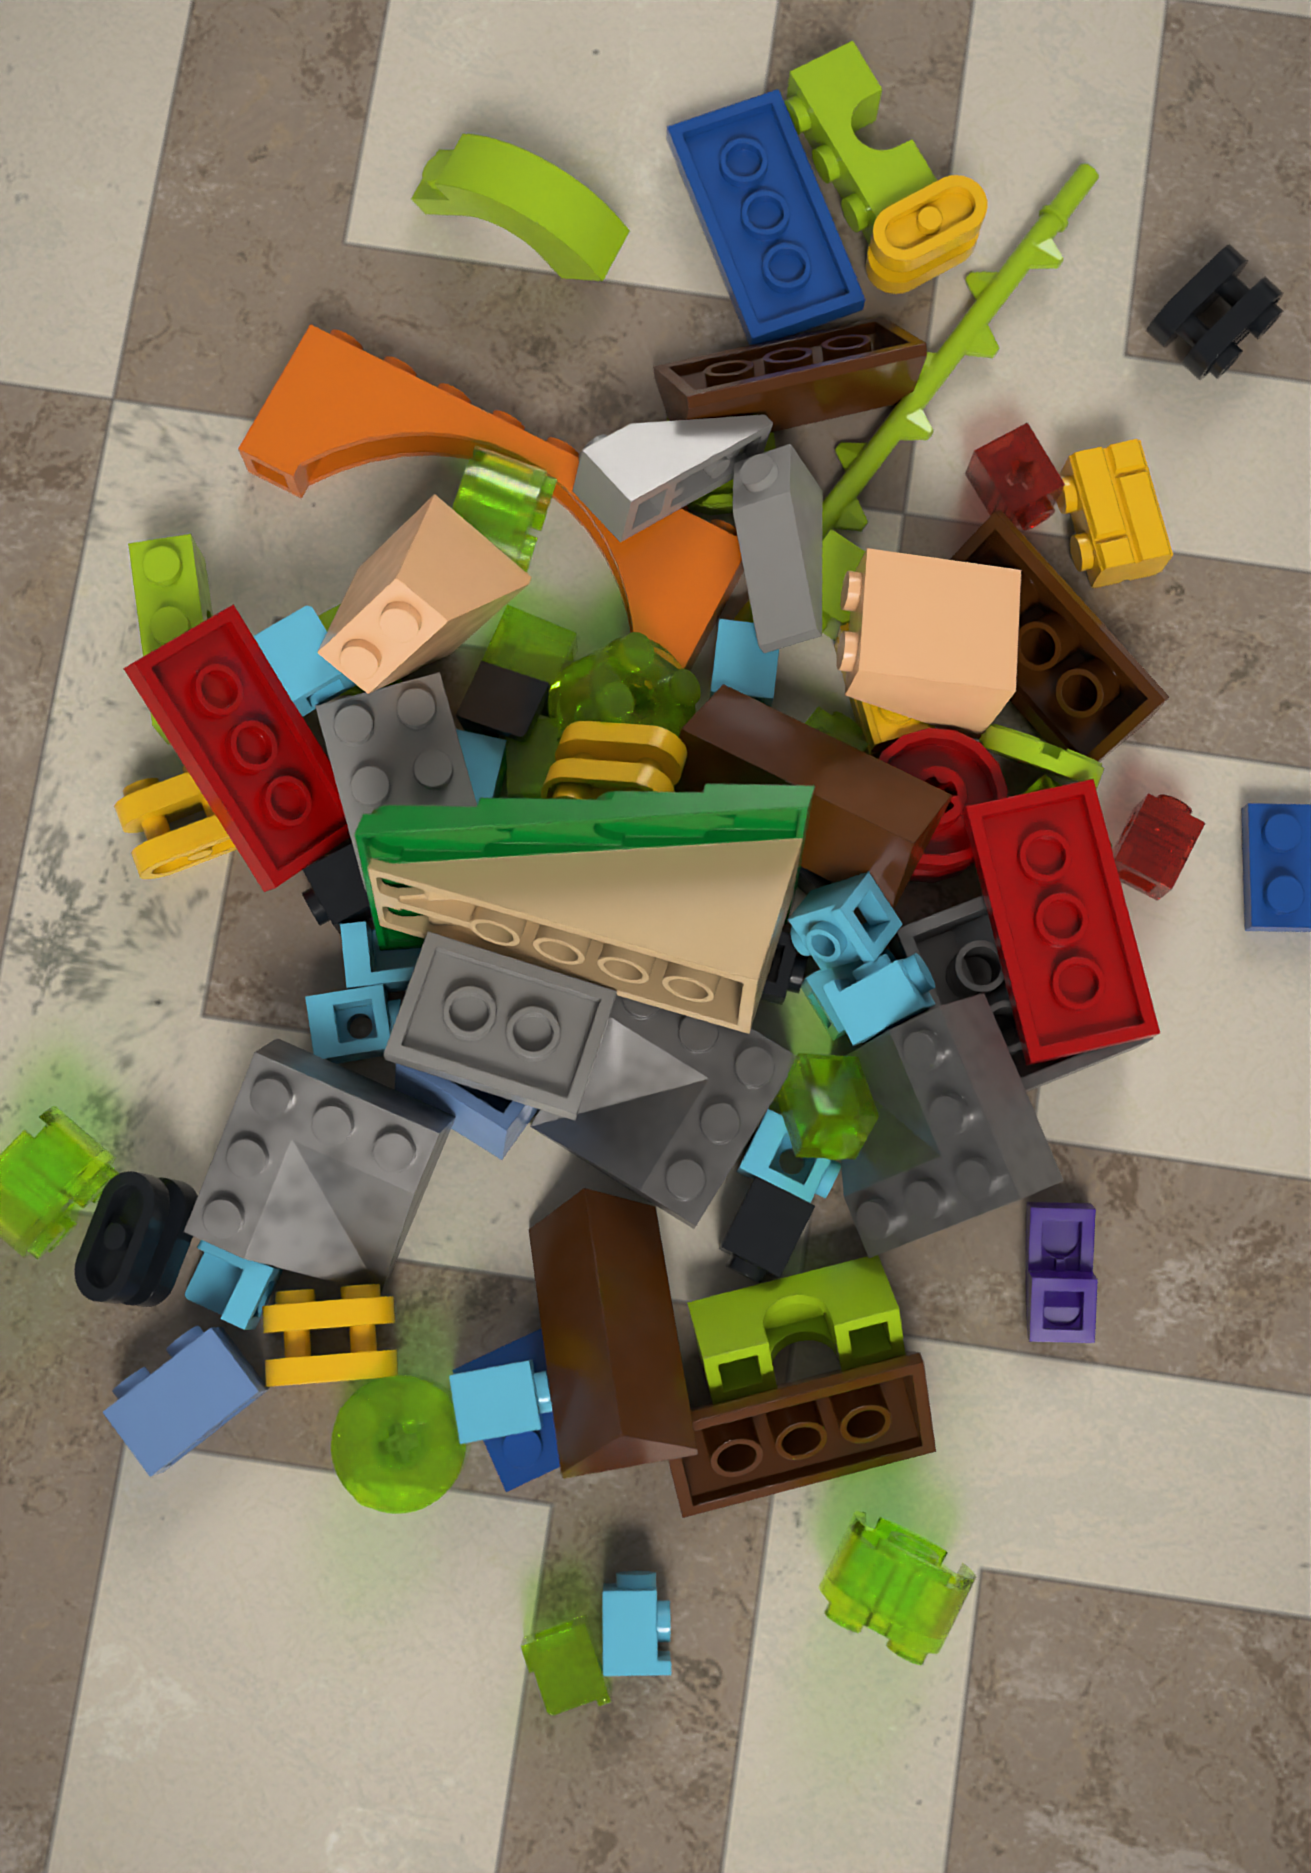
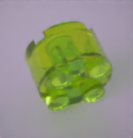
(505, 501)
(625, 683)
(47, 1180)
(381, 1476)
(894, 1587)

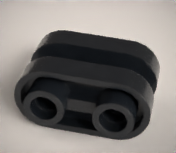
(1217, 348)
(135, 1240)

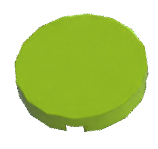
(1040, 755)

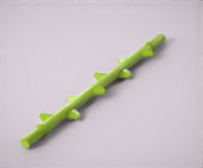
(969, 338)

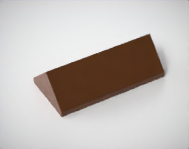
(797, 376)
(1071, 669)
(861, 808)
(609, 1336)
(805, 1433)

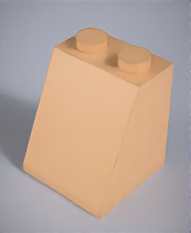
(419, 598)
(931, 638)

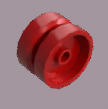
(959, 768)

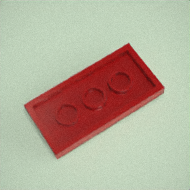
(244, 746)
(1060, 922)

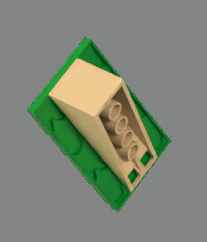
(625, 891)

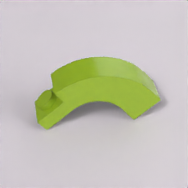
(527, 198)

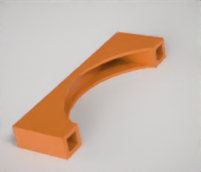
(351, 409)

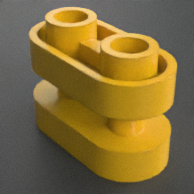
(925, 234)
(612, 758)
(151, 806)
(298, 1313)

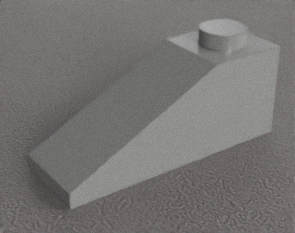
(662, 466)
(780, 545)

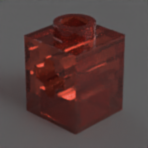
(1022, 460)
(1156, 844)

